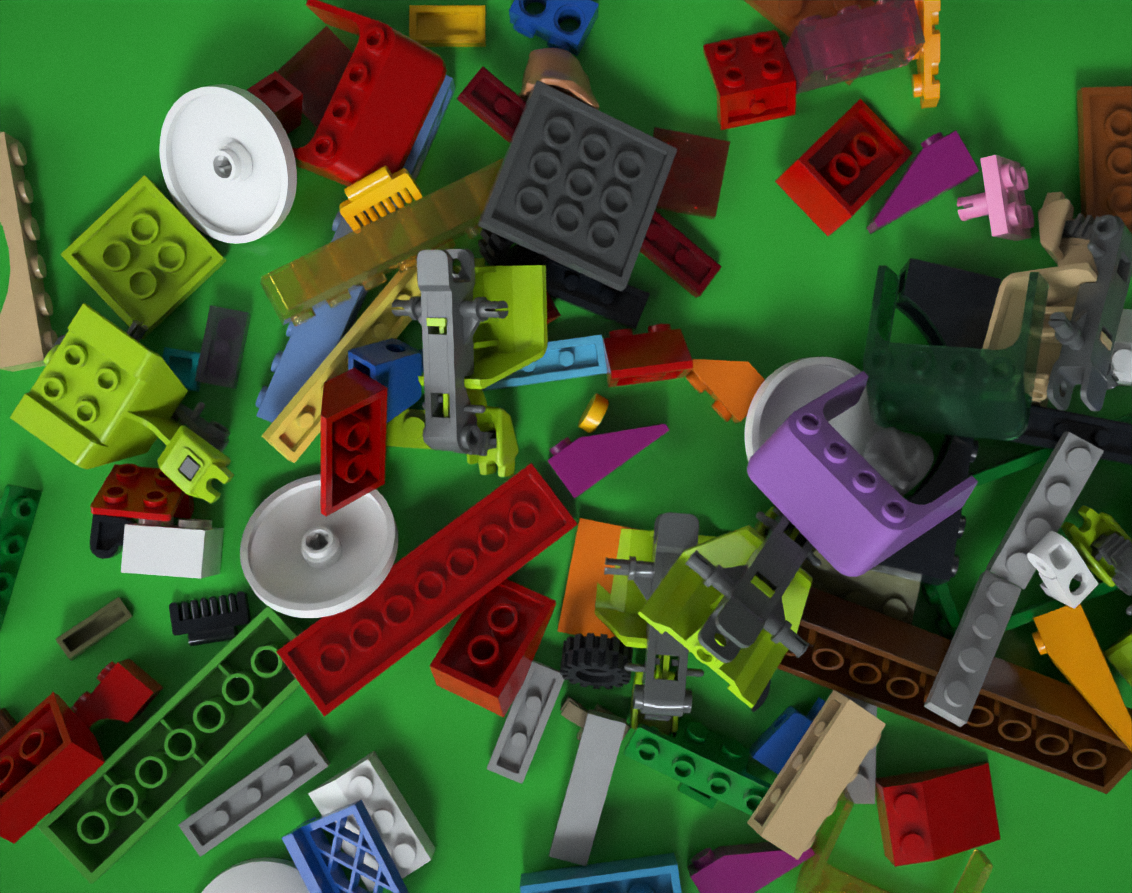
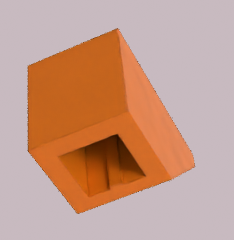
(728, 383)

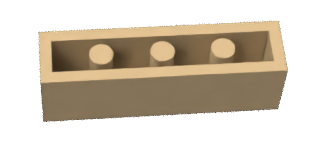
(816, 775)

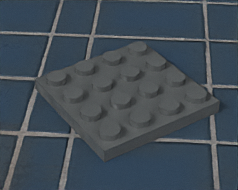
(578, 186)

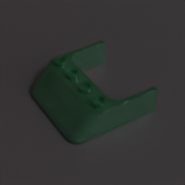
(951, 387)

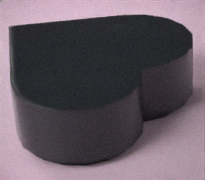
(108, 535)

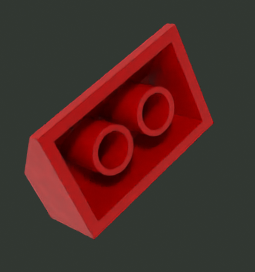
(352, 439)
(43, 764)

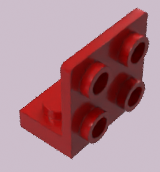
(751, 79)
(141, 494)

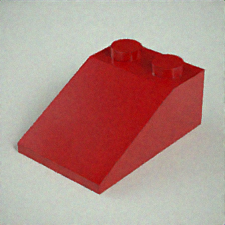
(844, 168)
(646, 356)
(493, 646)
(936, 812)

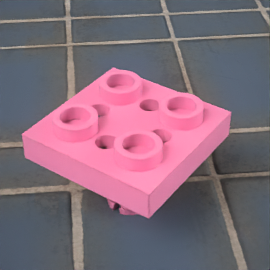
(1002, 199)

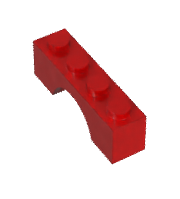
(121, 695)

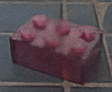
(854, 43)

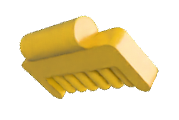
(373, 190)

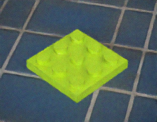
(143, 256)

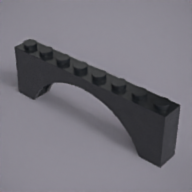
(949, 311)

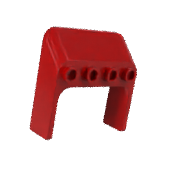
(375, 103)

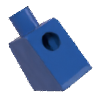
(395, 367)
(783, 736)

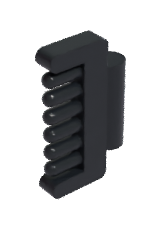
(214, 627)

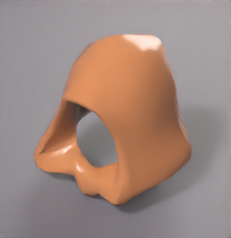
(560, 71)

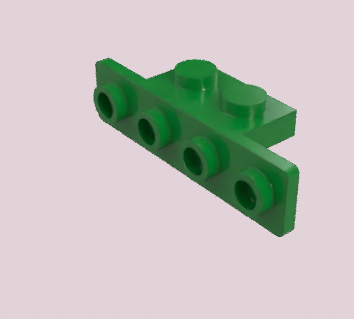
(16, 519)
(700, 761)

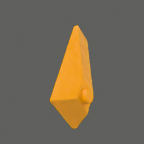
(1078, 656)

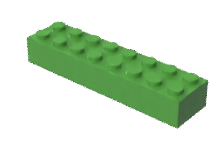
(175, 747)

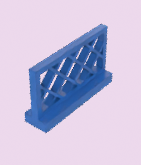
(320, 861)

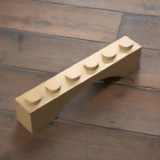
(25, 314)

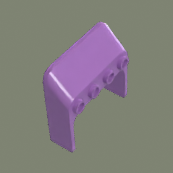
(836, 493)

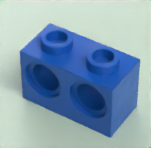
(547, 23)

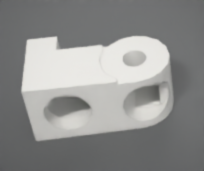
(1057, 565)

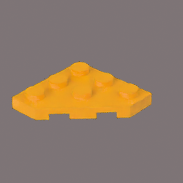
(928, 56)

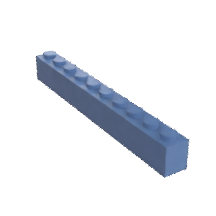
(316, 338)

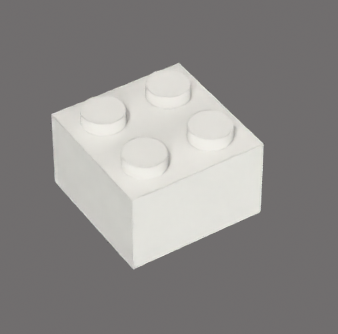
(167, 549)

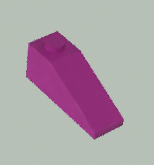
(933, 171)
(595, 456)
(741, 867)

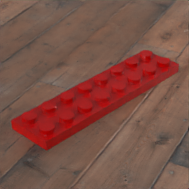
(428, 589)

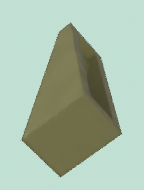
(93, 629)

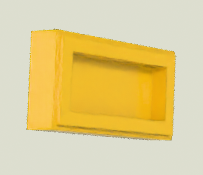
(448, 25)

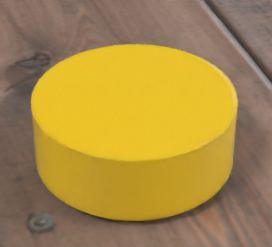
(593, 413)

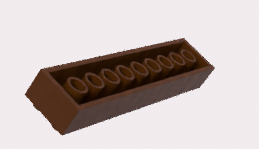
(1014, 711)

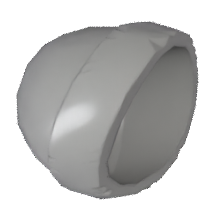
(899, 458)

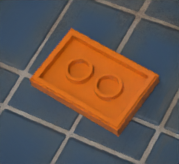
(591, 546)

